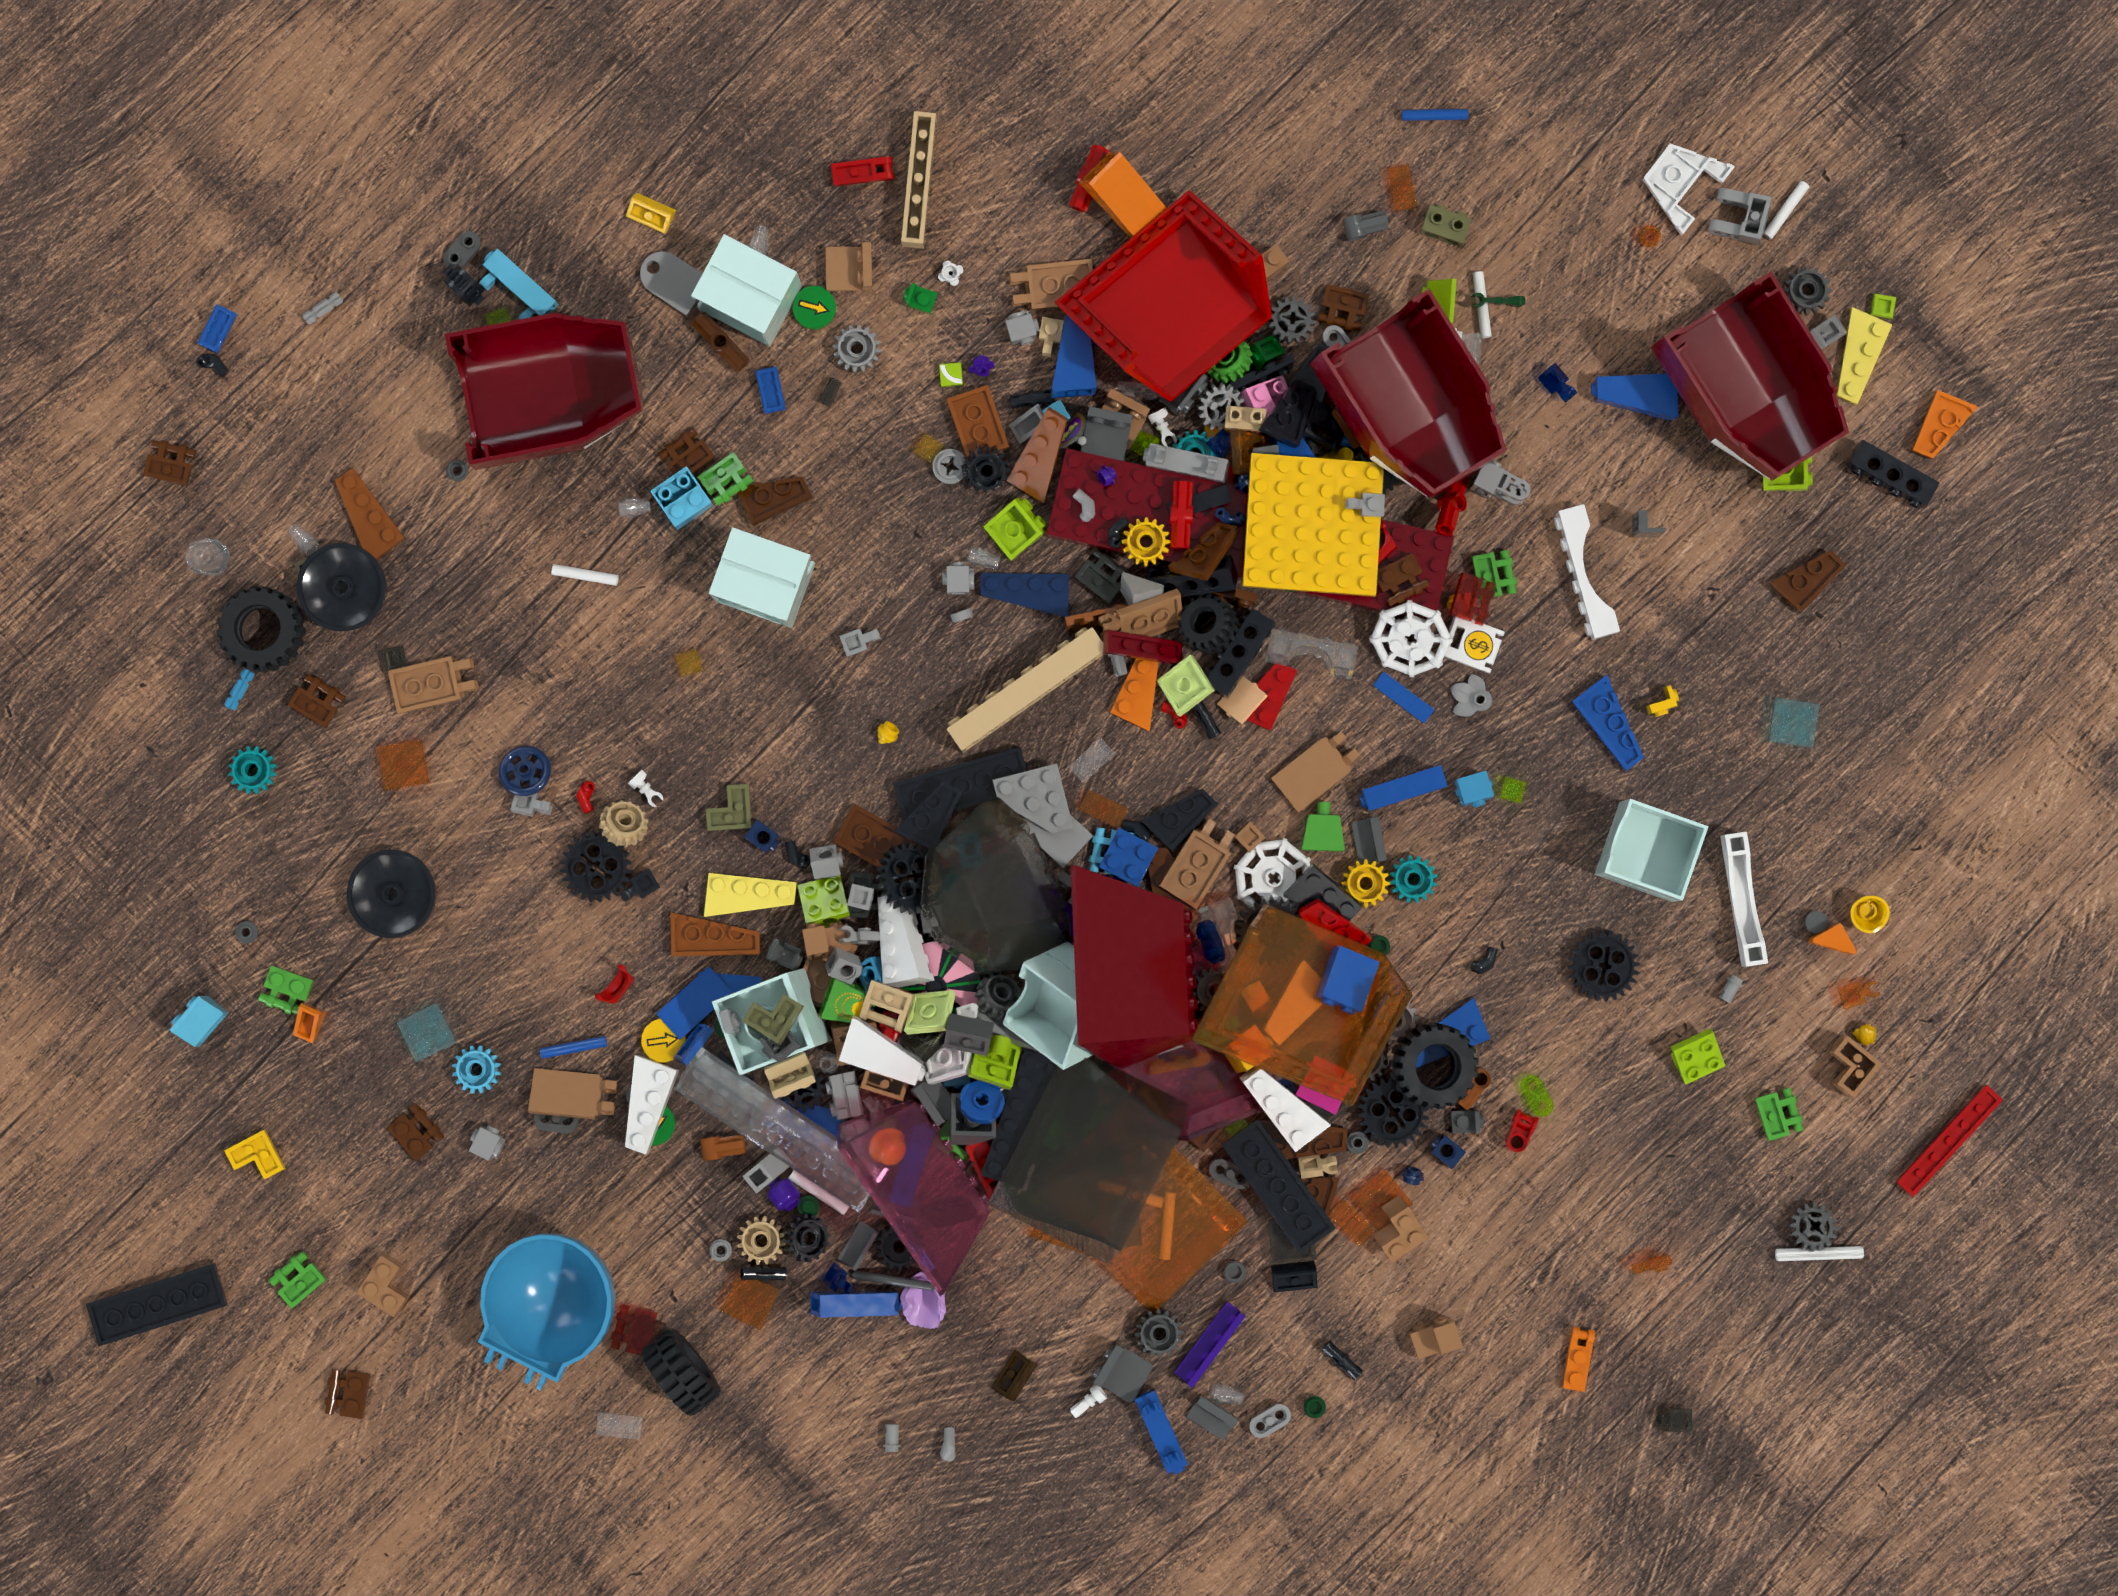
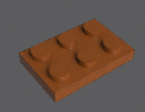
(977, 420)

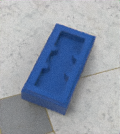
(217, 328)
(770, 390)
(693, 1043)

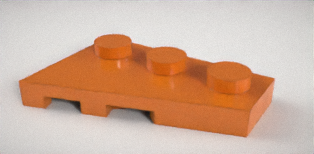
(1941, 422)
(1137, 694)

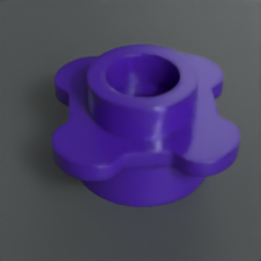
(981, 365)

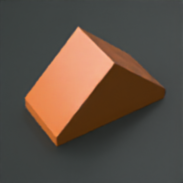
(1835, 939)
(308, 1022)

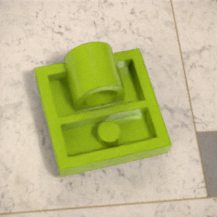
(824, 901)
(1697, 1056)
(999, 1064)

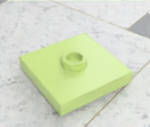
(1185, 685)
(930, 1012)

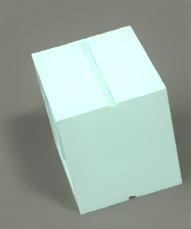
(747, 290)
(762, 577)
(1651, 850)
(1047, 1007)
(746, 1045)

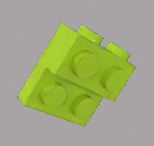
(1793, 480)
(1016, 527)

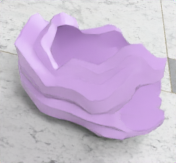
(923, 1306)

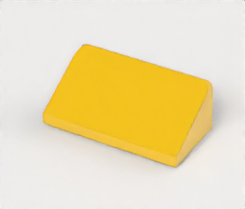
(650, 213)

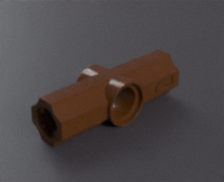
(711, 332)

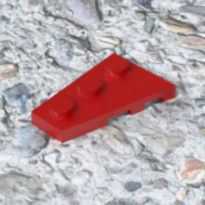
(1275, 686)
(1327, 918)

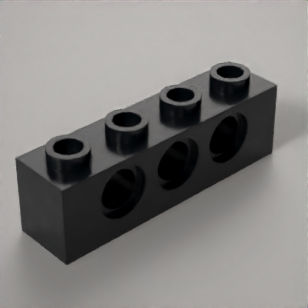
(1924, 485)
(1222, 579)
(1226, 684)

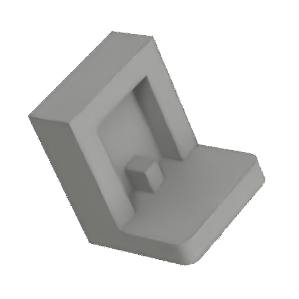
(1828, 332)

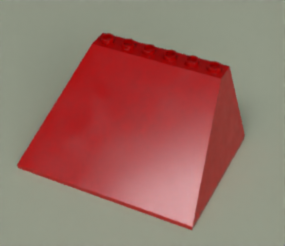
(1173, 297)

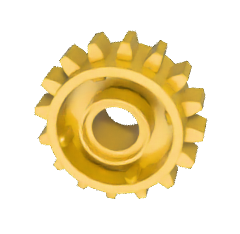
(1150, 530)
(1377, 882)

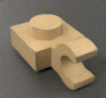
(1050, 332)
(1313, 1166)

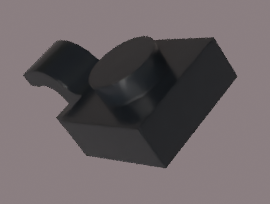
(642, 884)

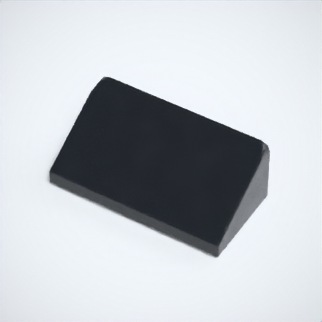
(1294, 1276)

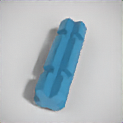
(239, 689)

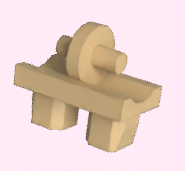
(1244, 418)

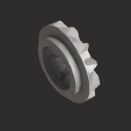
(945, 457)

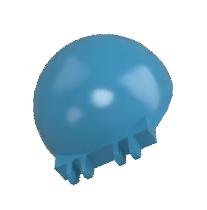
(546, 1304)

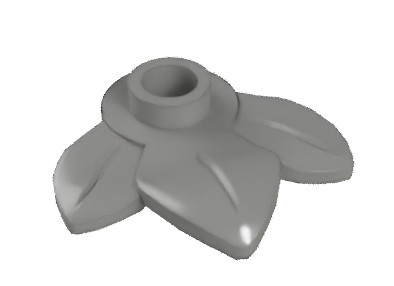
(1468, 694)

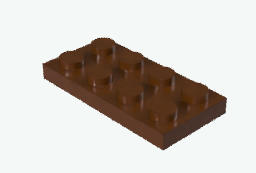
(870, 837)

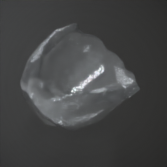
(207, 557)

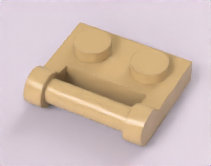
(890, 999)

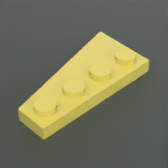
(1862, 348)
(739, 894)

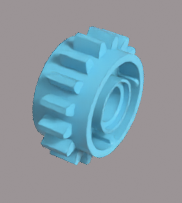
(465, 1073)

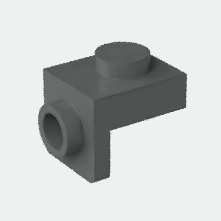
(785, 954)
(780, 1052)

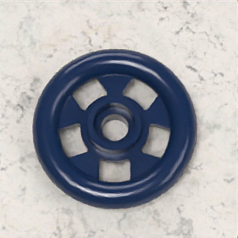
(536, 784)

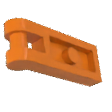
(1578, 1360)

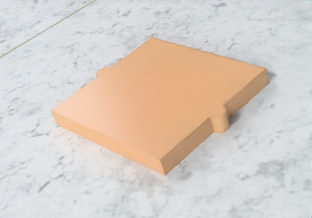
(1243, 700)

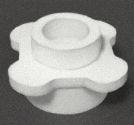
(952, 279)

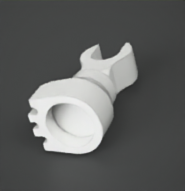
(1157, 418)
(644, 788)
(1097, 1395)

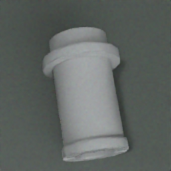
(1730, 988)
(891, 1438)

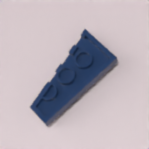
(1035, 591)

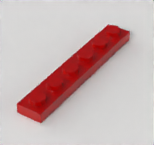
(1949, 1140)

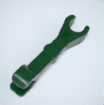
(1516, 301)

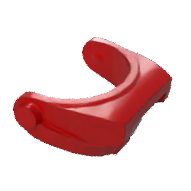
(1389, 544)
(607, 994)

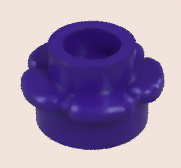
(1106, 475)

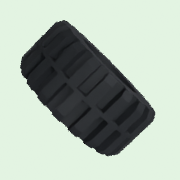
(232, 622)
(1461, 1070)
(680, 1372)

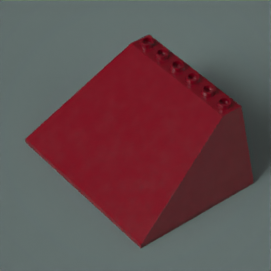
(1130, 969)

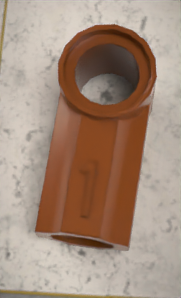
(1476, 1091)
(717, 1147)

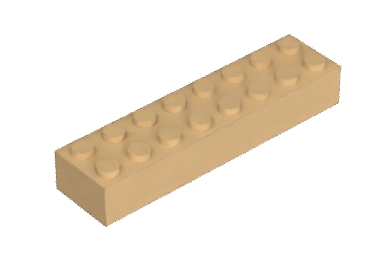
(1026, 690)

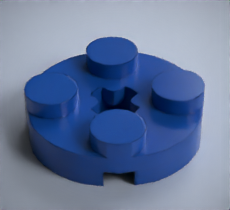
(977, 1113)

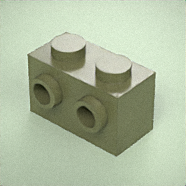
(1446, 225)

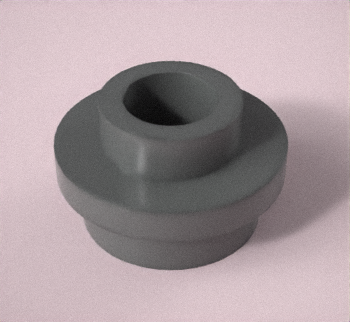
(450, 470)
(253, 932)
(1357, 1135)

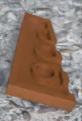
(371, 522)

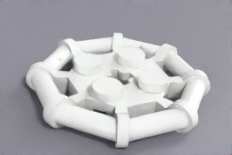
(1412, 650)
(1267, 865)

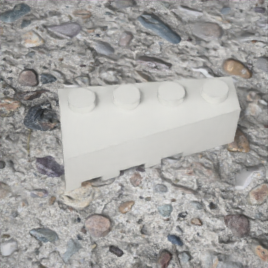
(901, 947)
(648, 1098)
(1288, 1113)

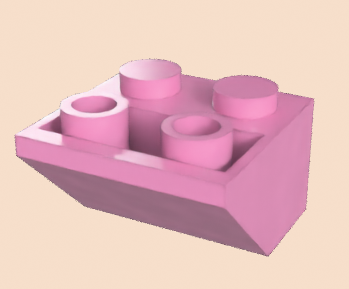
(1265, 395)

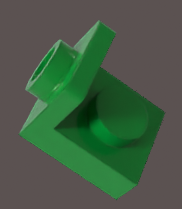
(920, 298)
(1265, 352)

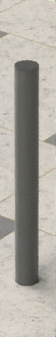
(893, 1280)

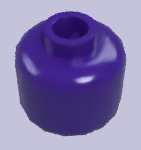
(783, 1194)

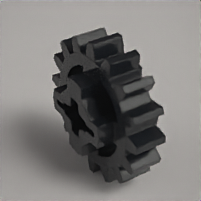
(816, 1093)

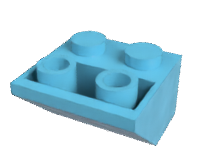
(681, 498)
(198, 1020)

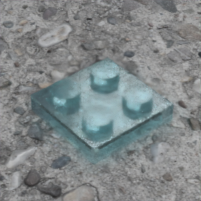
(1793, 723)
(426, 1032)

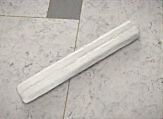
(1828, 1253)

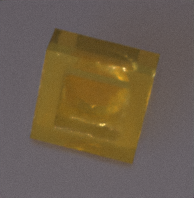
(928, 448)
(689, 663)

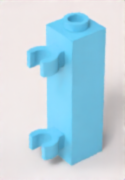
(519, 283)

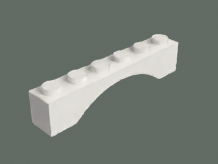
(1598, 615)
(1739, 878)

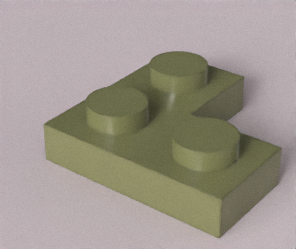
(737, 813)
(774, 1024)

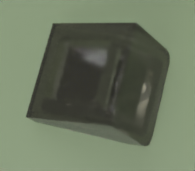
(392, 658)

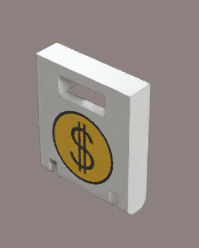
(1476, 645)

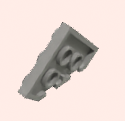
(1037, 796)

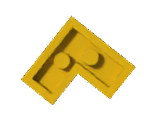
(257, 1149)

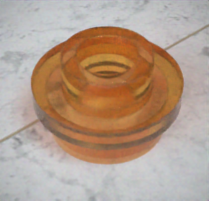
(1652, 230)

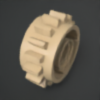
(626, 813)
(749, 1243)

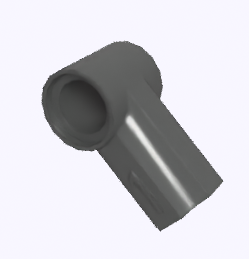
(1360, 226)

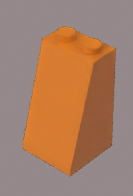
(1122, 193)

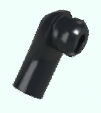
(214, 362)
(1115, 532)
(1138, 828)
(795, 857)
(1485, 964)

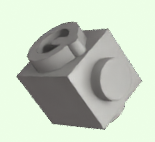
(1022, 328)
(958, 579)
(487, 1142)

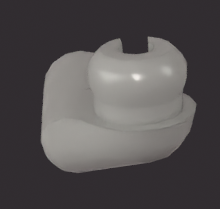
(1088, 505)
(948, 1448)

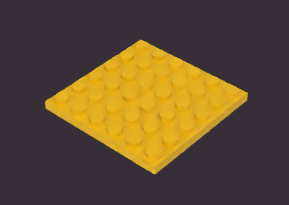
(1300, 527)

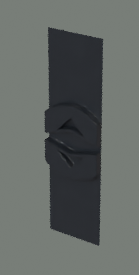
(1208, 499)

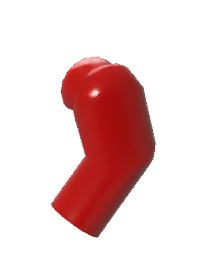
(1179, 721)
(584, 794)

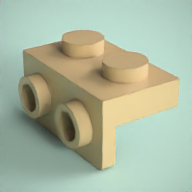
(790, 1075)

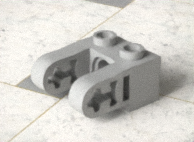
(1755, 220)
(1494, 480)

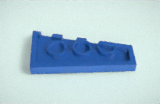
(1605, 716)
(1465, 1019)

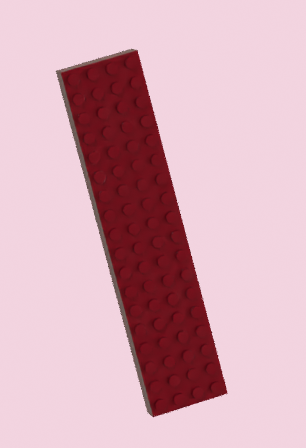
(1146, 490)

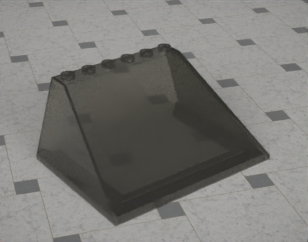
(1090, 1156)

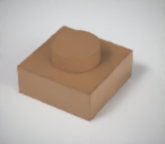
(1249, 835)

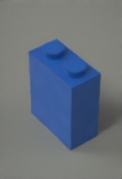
(1347, 980)

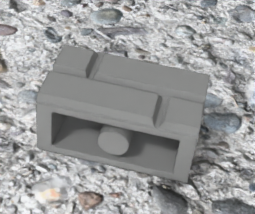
(845, 1095)

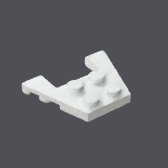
(1675, 174)
(948, 1062)

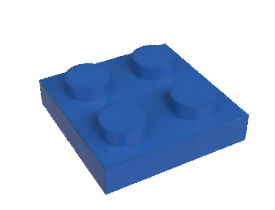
(1128, 857)

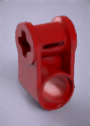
(1521, 1130)

